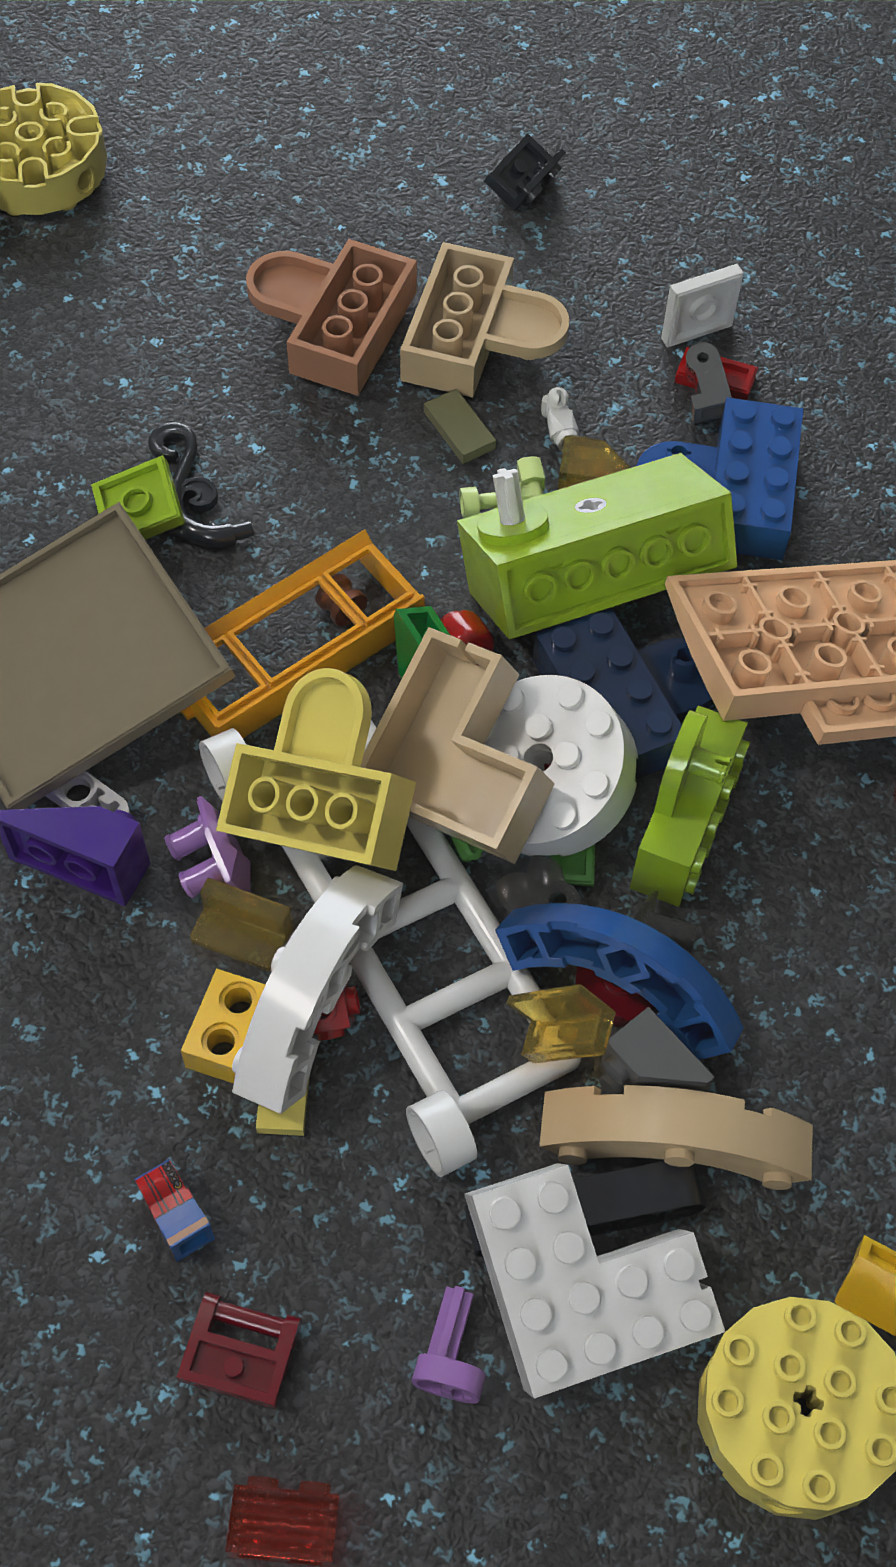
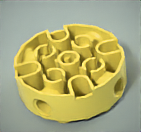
(48, 149)
(756, 1428)

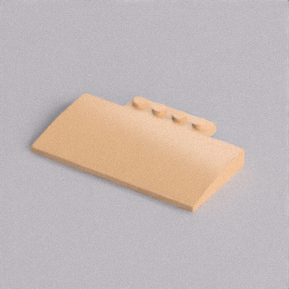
(797, 644)

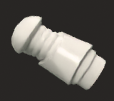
(558, 416)

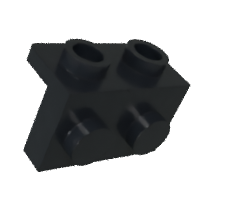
(522, 171)

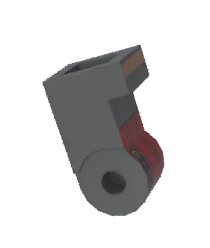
(708, 376)

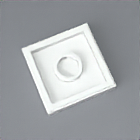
(701, 305)

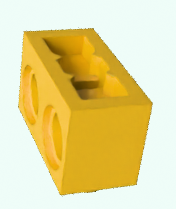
(217, 1024)

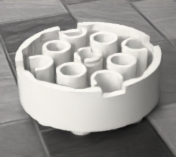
(589, 757)

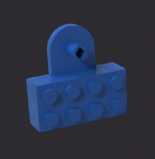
(756, 464)

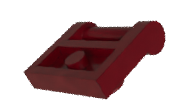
(235, 1365)

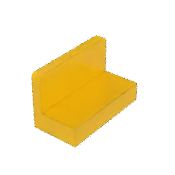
(871, 1285)

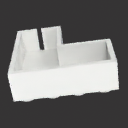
(576, 1310)

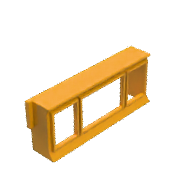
(341, 653)

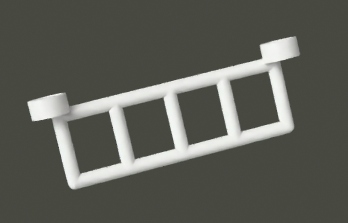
(443, 1117)

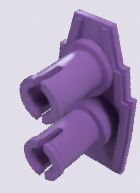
(227, 859)

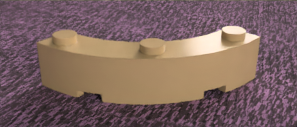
(679, 1128)

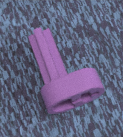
(439, 1369)

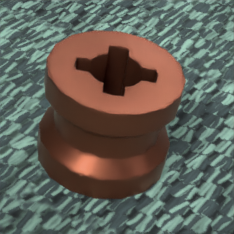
(326, 603)

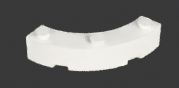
(308, 982)

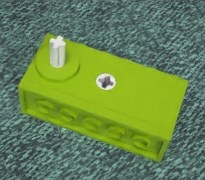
(594, 542)

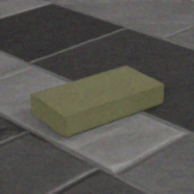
(459, 426)

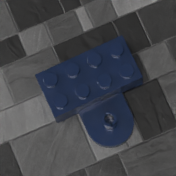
(644, 686)

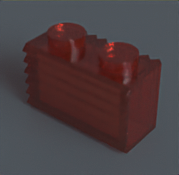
(283, 1522)

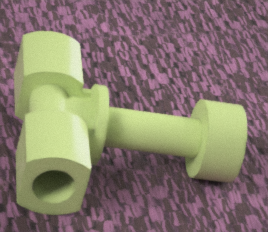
(531, 485)

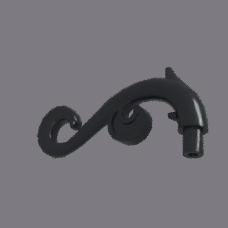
(200, 488)

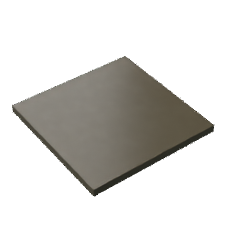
(92, 655)

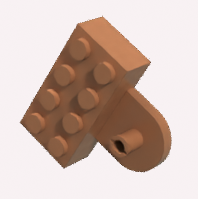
(340, 308)

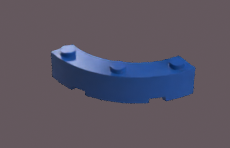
(631, 958)

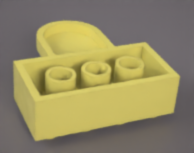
(313, 784)

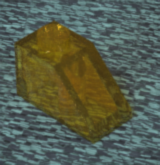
(587, 460)

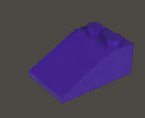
(79, 846)

